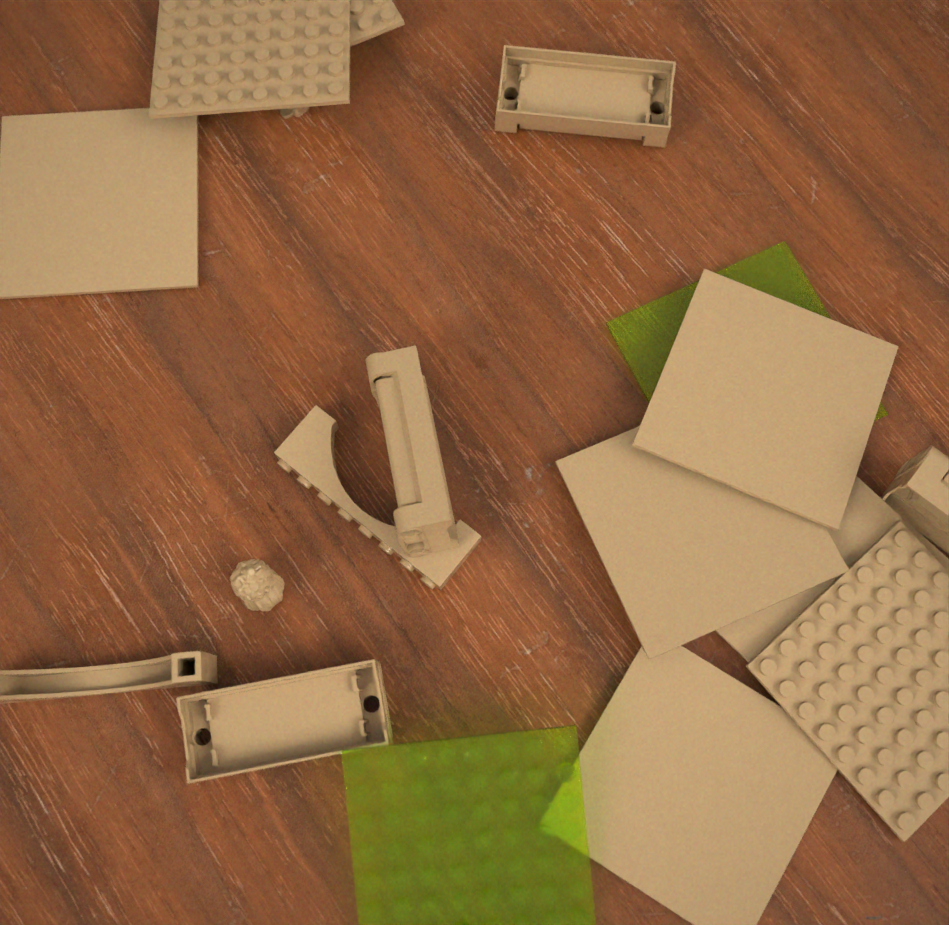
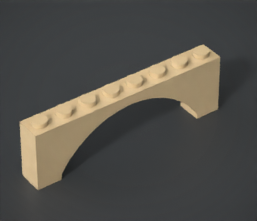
(312, 457)
(159, 673)

